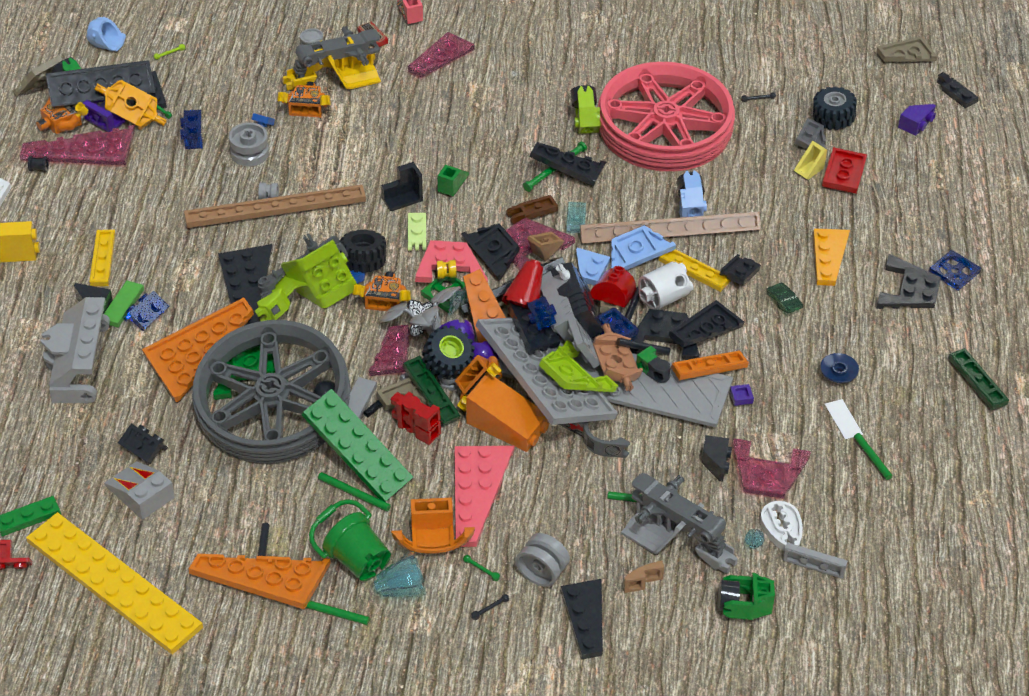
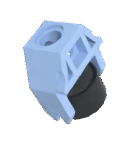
(691, 193)

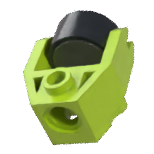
(587, 115)

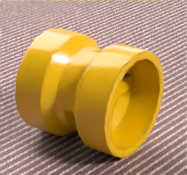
(442, 269)

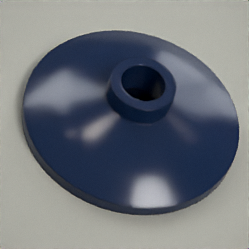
(839, 368)

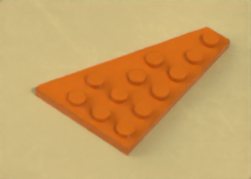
(180, 353)

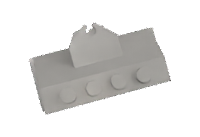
(74, 349)

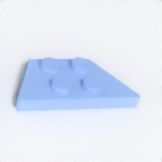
(638, 247)

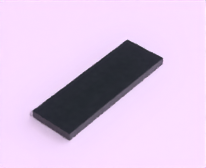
(78, 85)

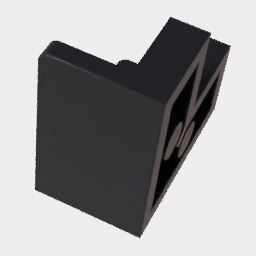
(405, 190)

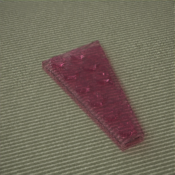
(88, 148)

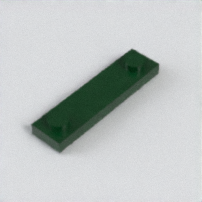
(978, 379)
(431, 389)

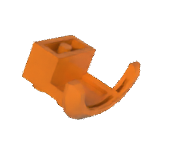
(432, 527)

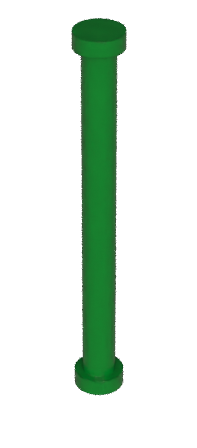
(528, 185)

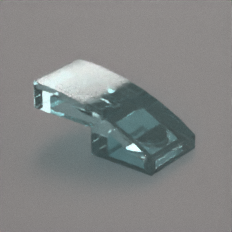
(576, 216)

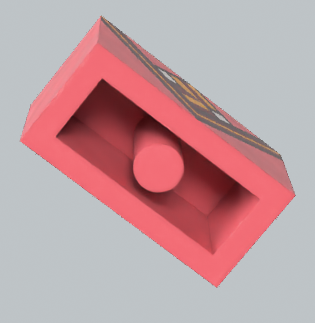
(411, 10)

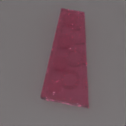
(440, 53)

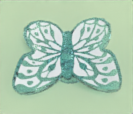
(456, 299)

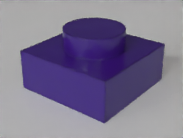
(741, 394)

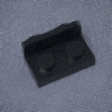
(141, 443)

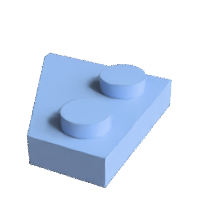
(591, 265)

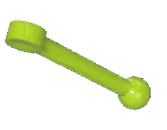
(157, 56)

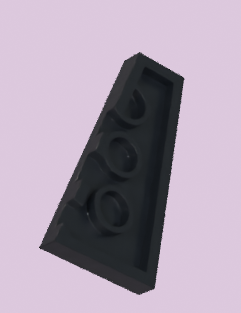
(705, 324)

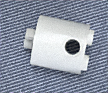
(664, 285)

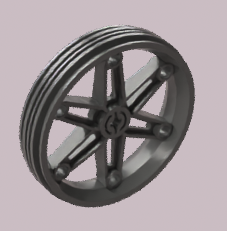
(269, 390)

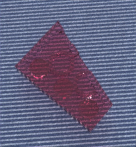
(393, 352)

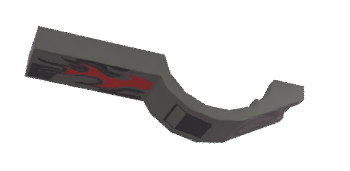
(610, 448)

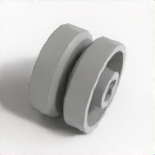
(248, 144)
(542, 559)

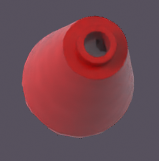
(526, 285)

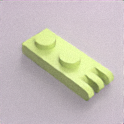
(416, 231)

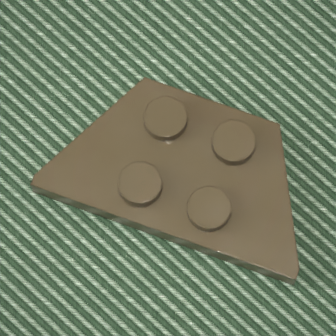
(37, 76)

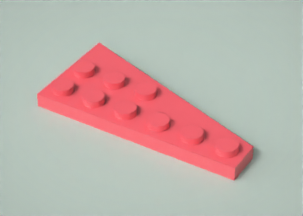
(477, 483)

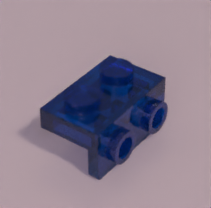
(147, 311)

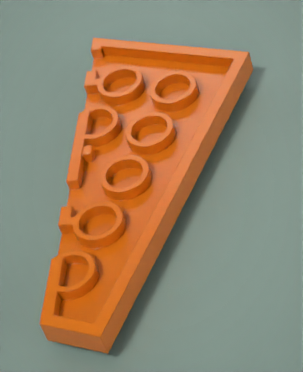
(266, 576)

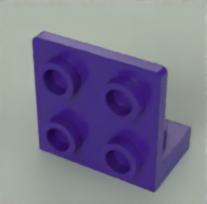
(102, 117)

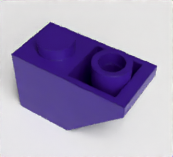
(916, 118)

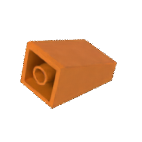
(504, 414)

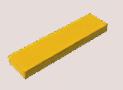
(102, 258)
(697, 270)

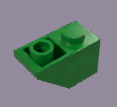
(450, 180)

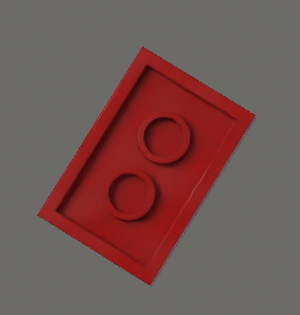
(844, 170)

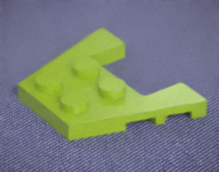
(570, 374)

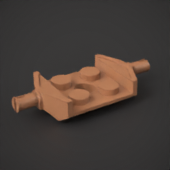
(609, 352)

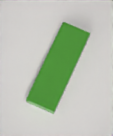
(124, 299)

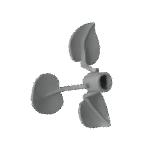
(426, 318)

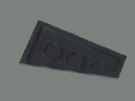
(566, 162)
(584, 611)

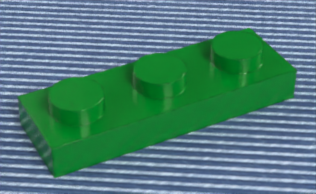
(28, 515)

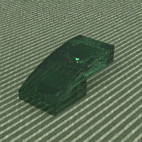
(785, 298)

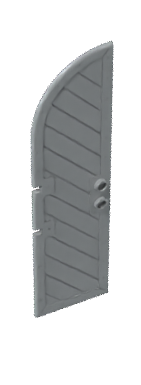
(688, 399)

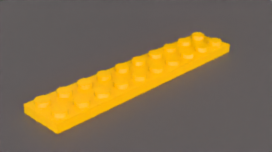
(115, 583)

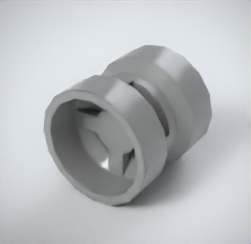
(268, 191)

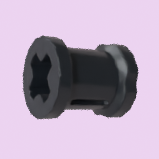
(38, 163)

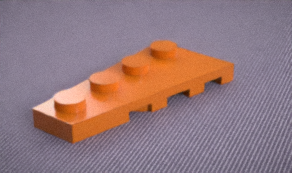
(481, 300)

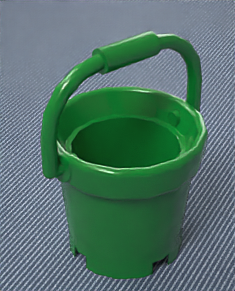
(352, 541)

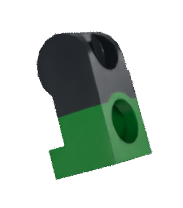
(653, 366)

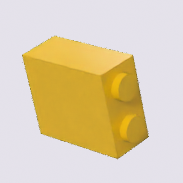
(18, 242)

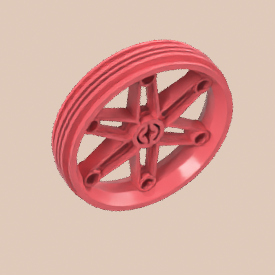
(666, 116)

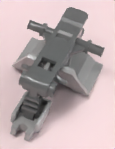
(666, 513)

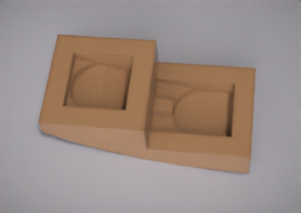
(636, 579)

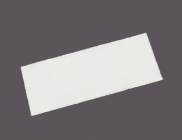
(843, 418)

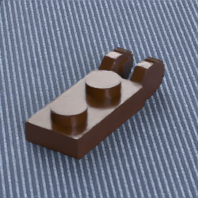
(532, 209)

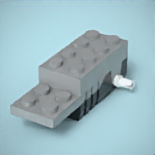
(575, 309)

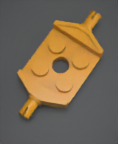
(141, 114)

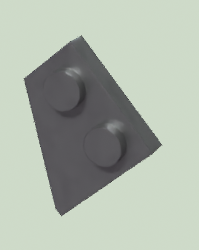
(811, 132)

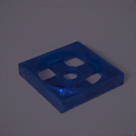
(962, 263)

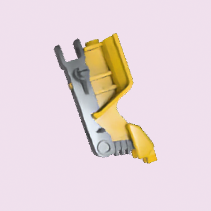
(346, 55)

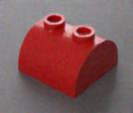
(614, 287)

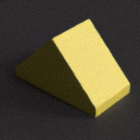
(812, 161)

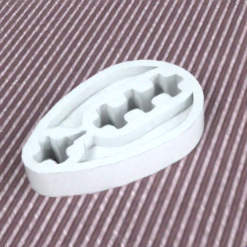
(791, 521)

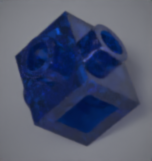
(541, 313)

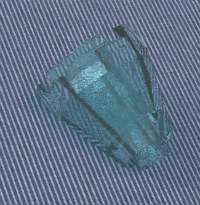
(401, 578)

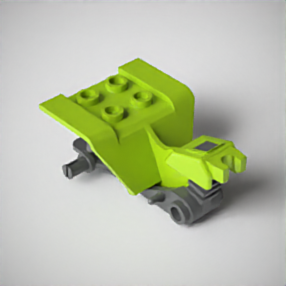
(316, 275)

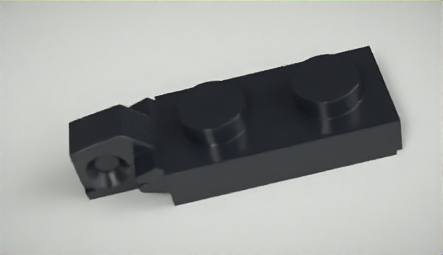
(956, 90)

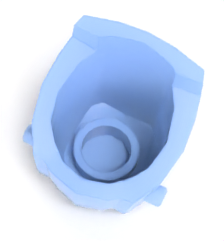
(105, 34)

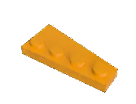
(828, 252)

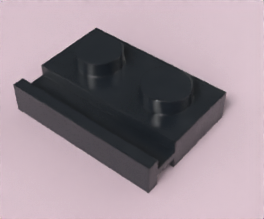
(740, 269)

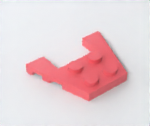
(444, 252)

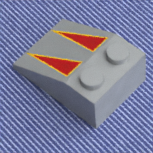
(141, 489)

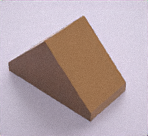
(545, 244)

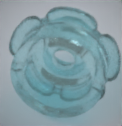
(754, 538)

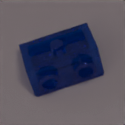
(618, 323)

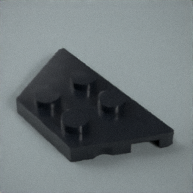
(493, 247)
(530, 335)

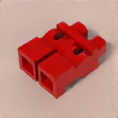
(416, 417)

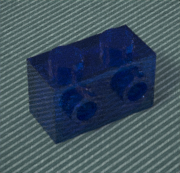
(192, 129)

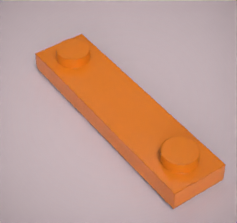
(709, 365)

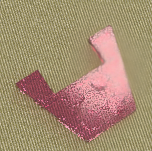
(527, 227)
(767, 476)

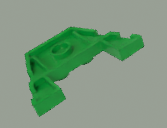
(249, 360)

